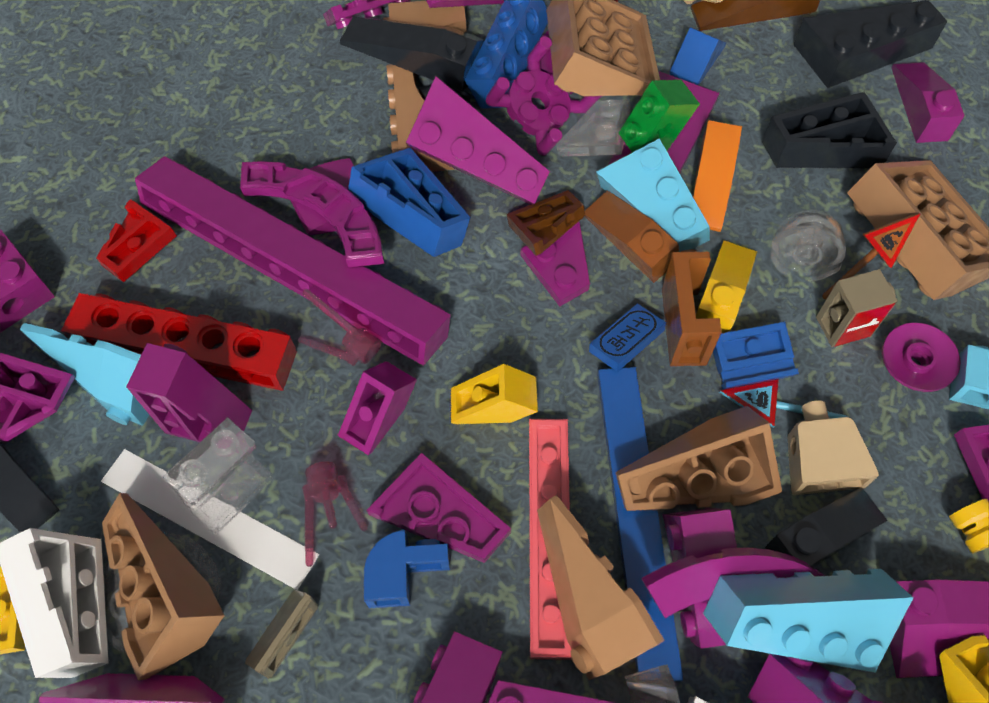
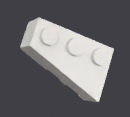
(58, 600)

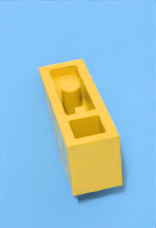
(727, 284)

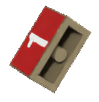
(856, 307)

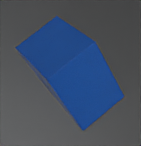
(696, 56)

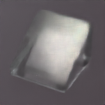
(652, 686)

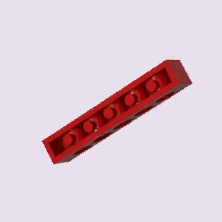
(268, 368)

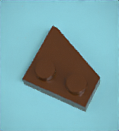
(546, 220)

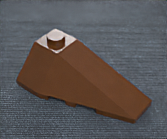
(738, 12)

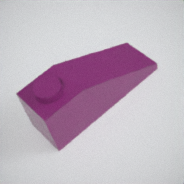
(928, 102)

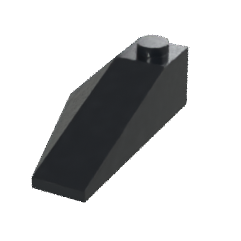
(416, 47)

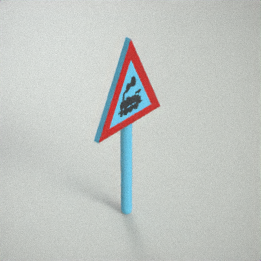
(763, 400)

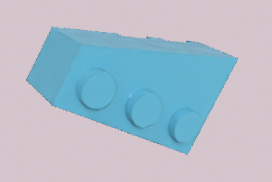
(656, 189)

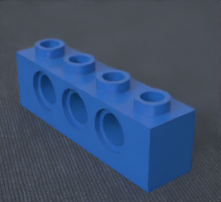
(507, 46)

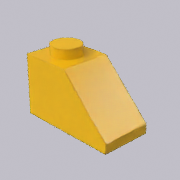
(494, 397)

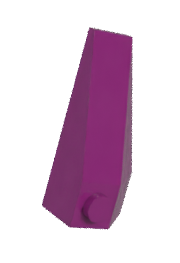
(936, 620)

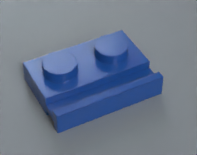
(754, 355)

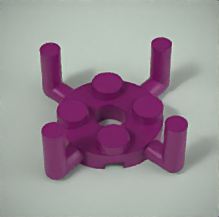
(535, 83)

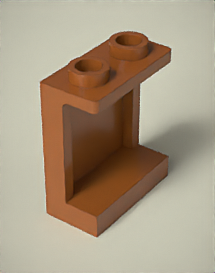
(688, 338)

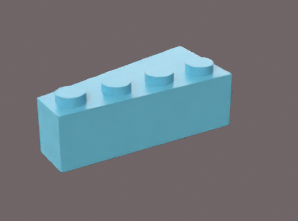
(810, 617)

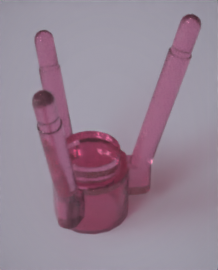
(359, 343)
(324, 487)

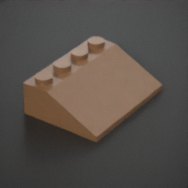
(600, 48)
(949, 238)

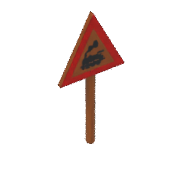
(886, 242)

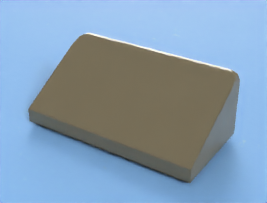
(282, 633)

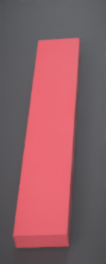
(546, 479)

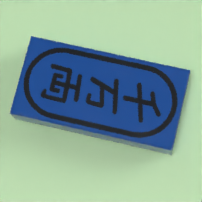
(627, 337)

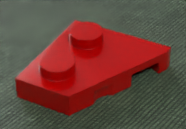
(134, 241)

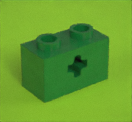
(659, 114)

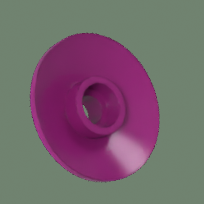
(930, 347)

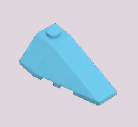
(98, 369)

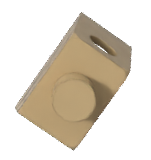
(827, 453)

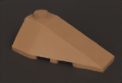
(713, 463)
(163, 595)
(597, 615)

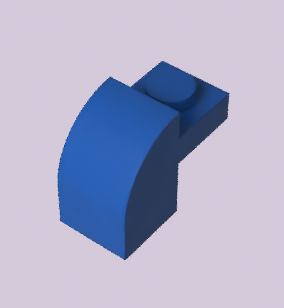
(392, 561)

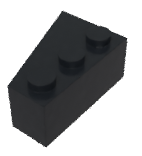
(830, 135)

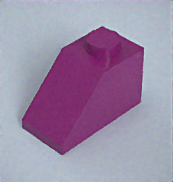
(376, 405)

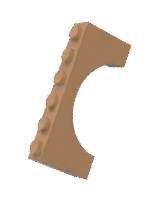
(405, 95)

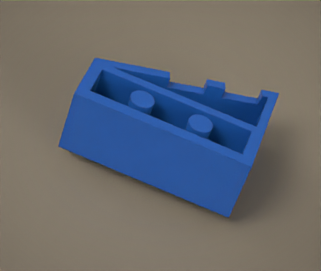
(410, 201)

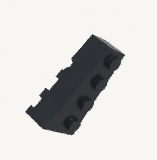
(867, 39)

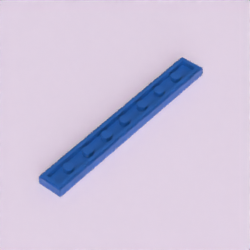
(637, 529)

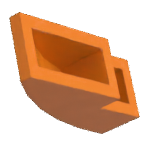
(716, 171)

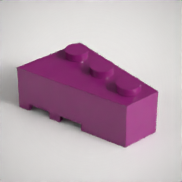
(699, 534)

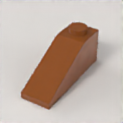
(633, 234)

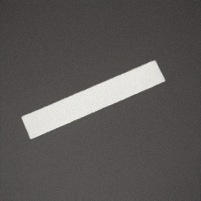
(241, 537)

